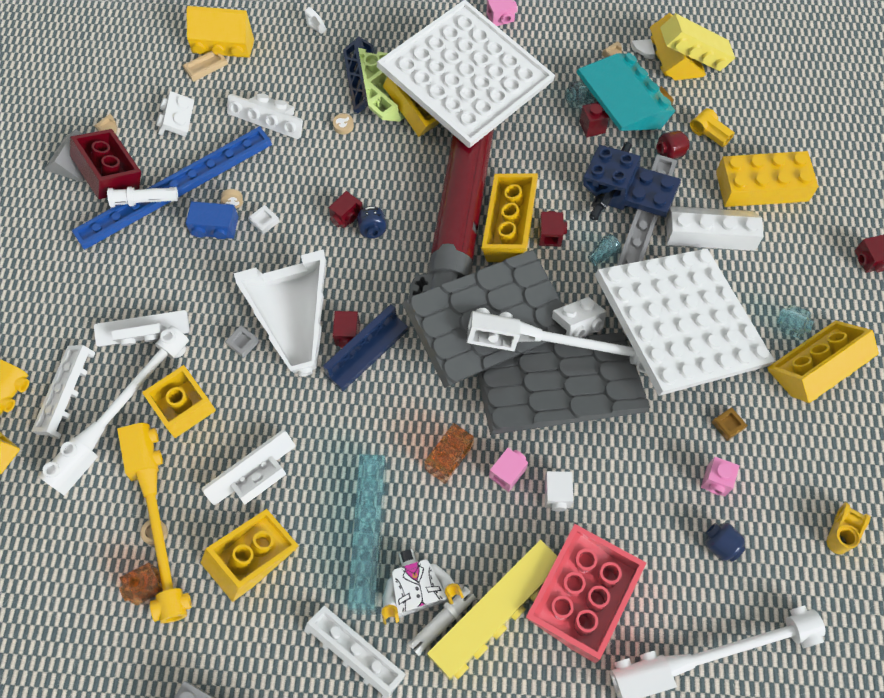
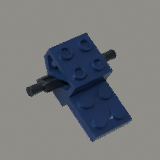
(621, 182)

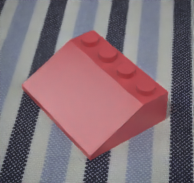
(586, 593)

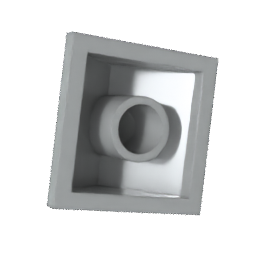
(62, 163)

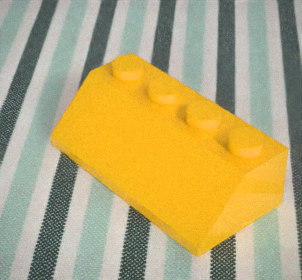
(509, 216)
(824, 360)

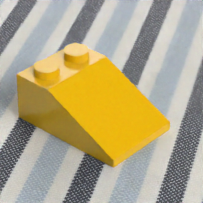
(248, 554)

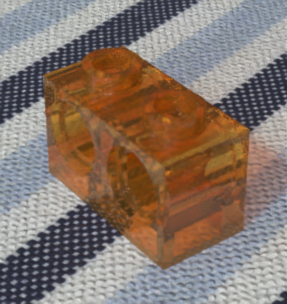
(449, 453)

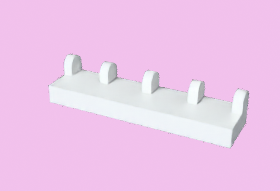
(61, 391)
(355, 651)

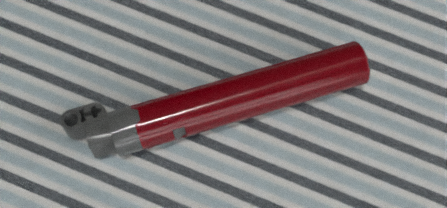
(457, 215)

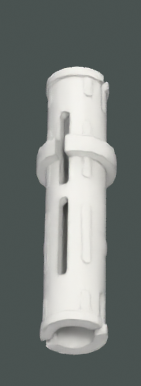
(441, 621)

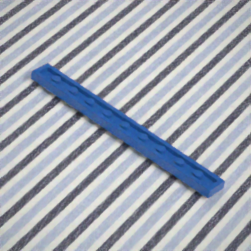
(185, 180)

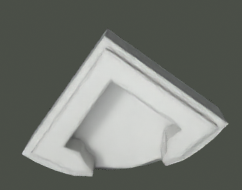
(314, 20)
(643, 47)

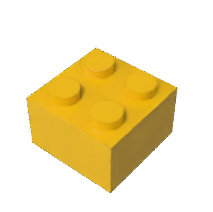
(179, 401)

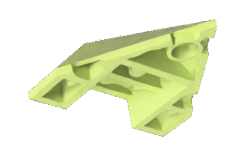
(377, 97)

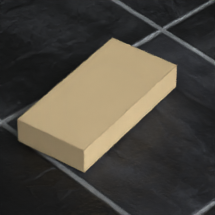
(204, 65)

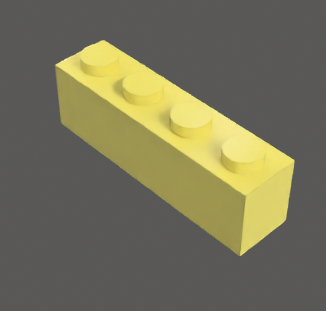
(697, 42)

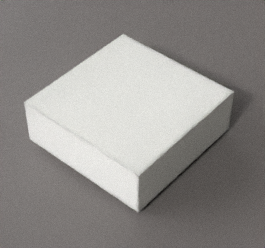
(263, 219)

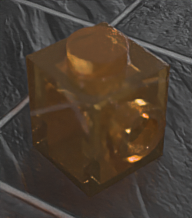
(141, 584)

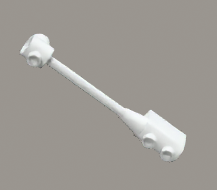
(505, 332)
(78, 453)
(657, 673)

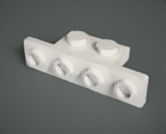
(266, 113)
(139, 328)
(253, 472)

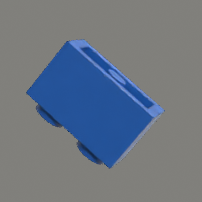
(212, 220)

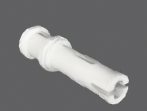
(131, 196)

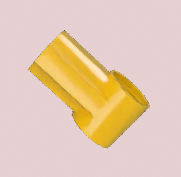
(708, 124)

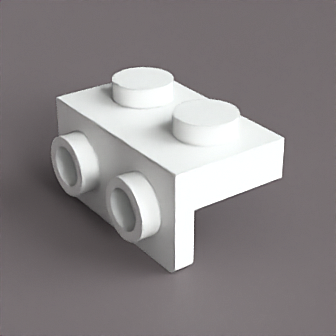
(176, 114)
(580, 317)

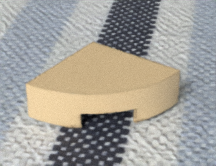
(613, 49)
(107, 123)

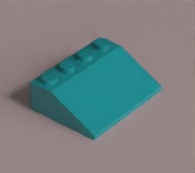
(627, 93)

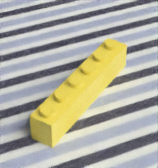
(492, 612)

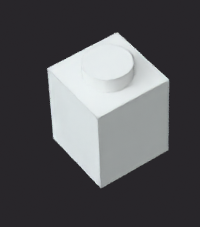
(558, 490)

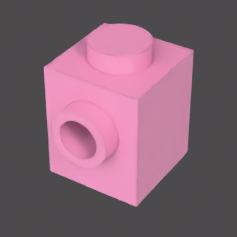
(501, 11)
(508, 469)
(720, 476)

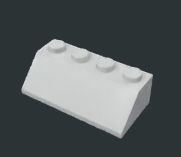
(714, 228)

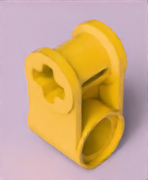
(849, 525)

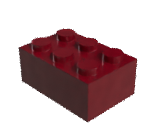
(104, 162)

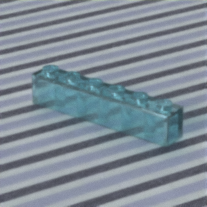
(367, 535)

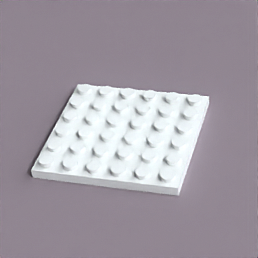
(466, 72)
(683, 320)

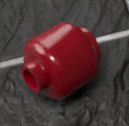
(673, 144)

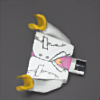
(416, 587)

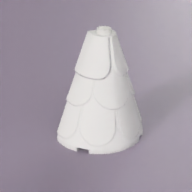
(290, 308)

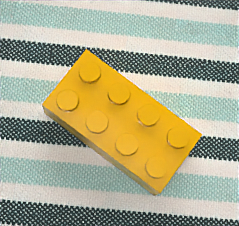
(766, 178)

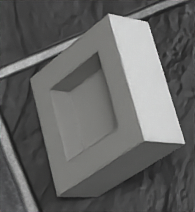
(242, 341)

